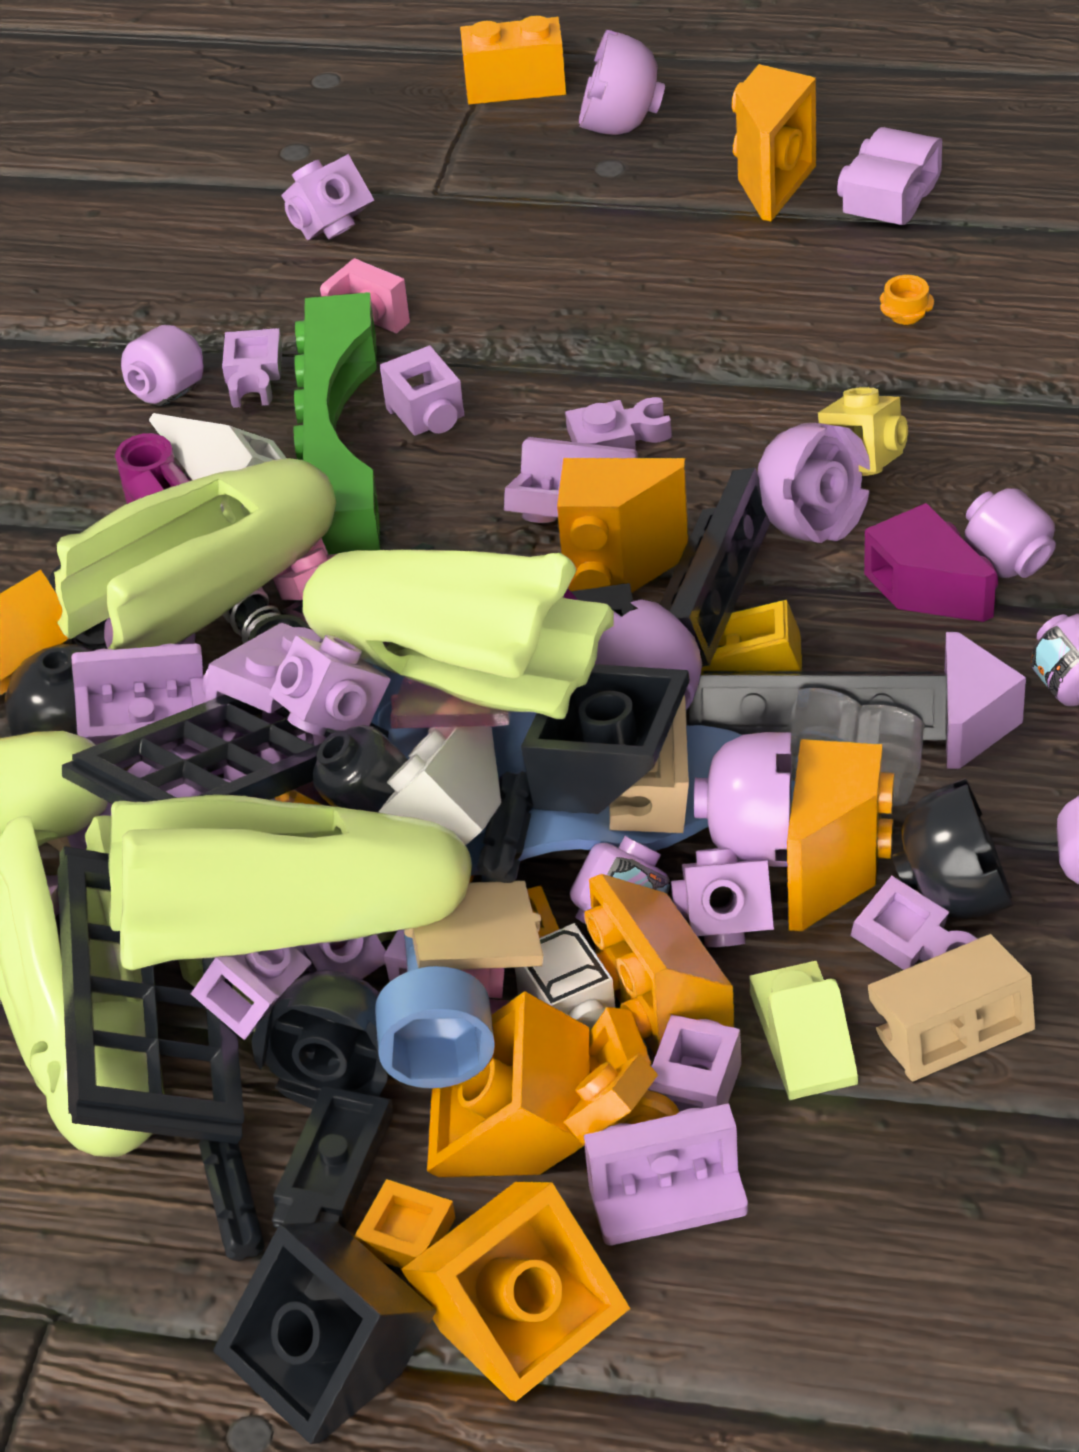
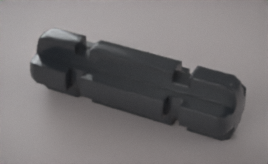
(506, 830)
(232, 1199)

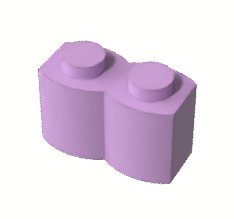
(890, 175)

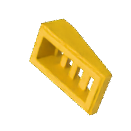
(760, 641)

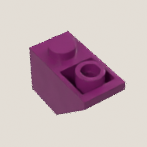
(929, 567)

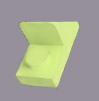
(805, 1029)

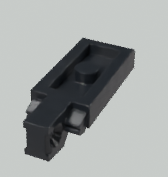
(332, 1158)

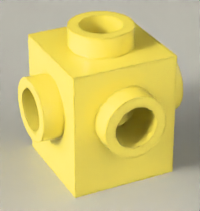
(873, 420)

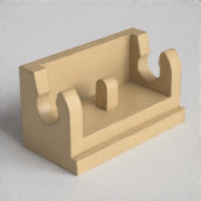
(660, 796)
(953, 1006)

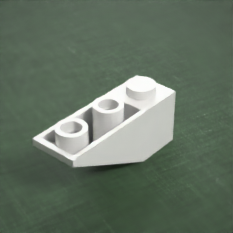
(213, 447)
(449, 781)

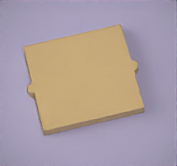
(485, 931)

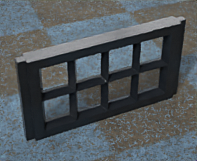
(102, 772)
(124, 1108)

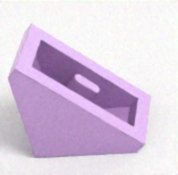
(982, 699)

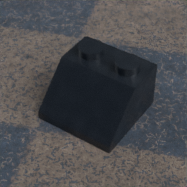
(605, 740)
(322, 1327)

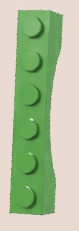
(336, 357)

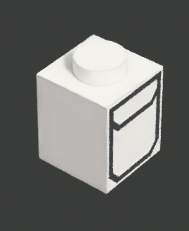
(569, 977)

